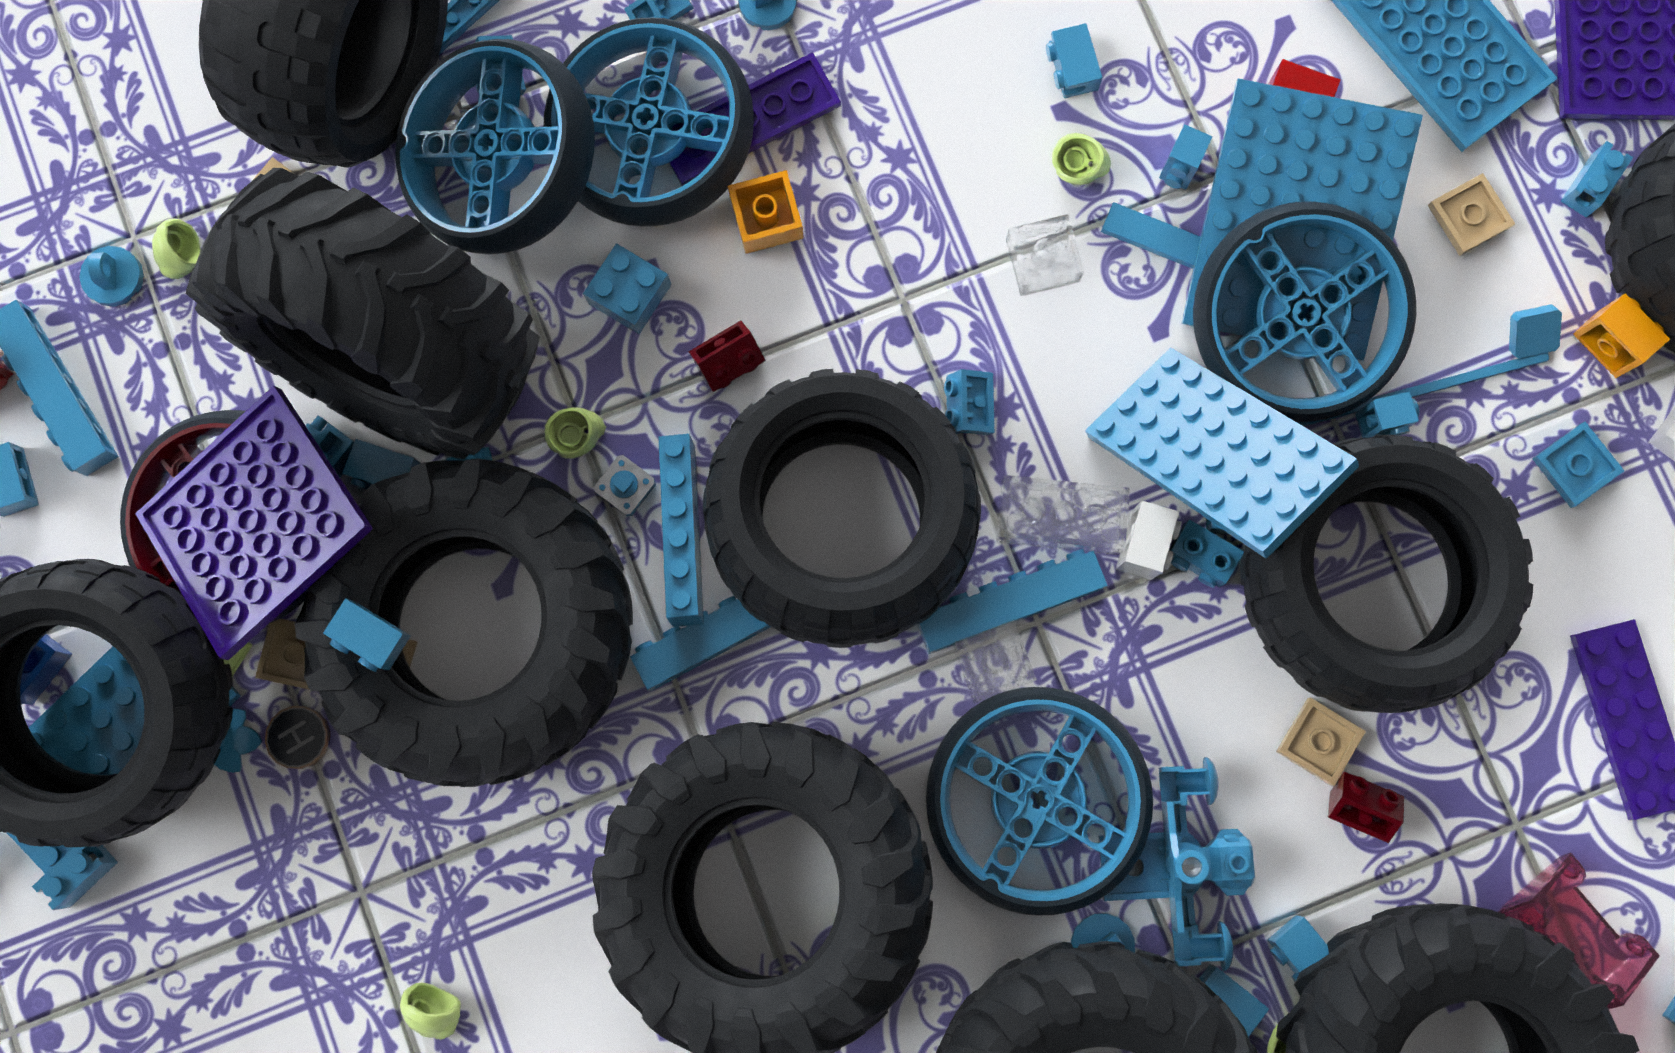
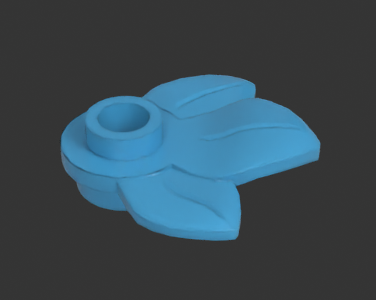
(237, 742)

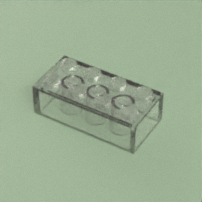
(1063, 515)

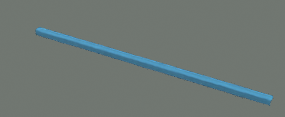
(1455, 380)

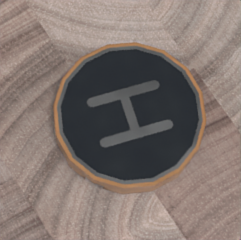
(297, 737)

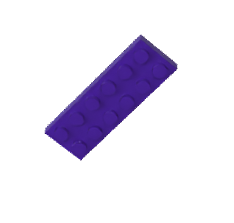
(780, 105)
(1629, 716)

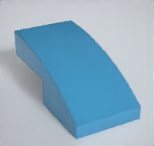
(658, 9)

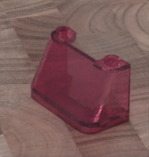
(1566, 916)

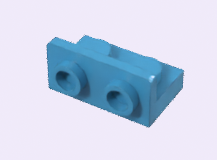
(970, 401)

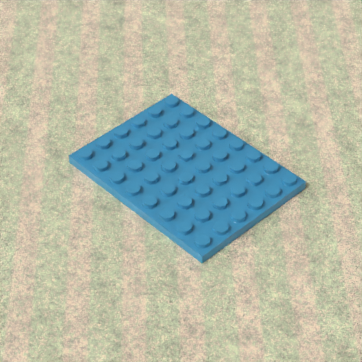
(1303, 149)

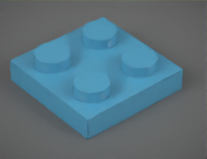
(1578, 464)

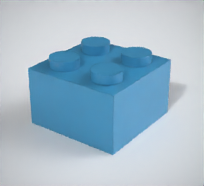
(627, 288)

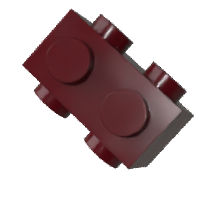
(727, 356)
(1366, 807)

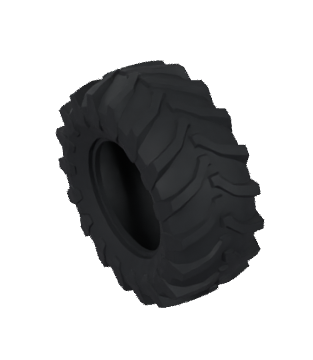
(365, 312)
(579, 647)
(651, 868)
(1430, 956)
(1092, 999)

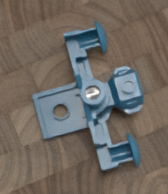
(1179, 865)

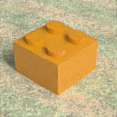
(766, 211)
(1621, 336)

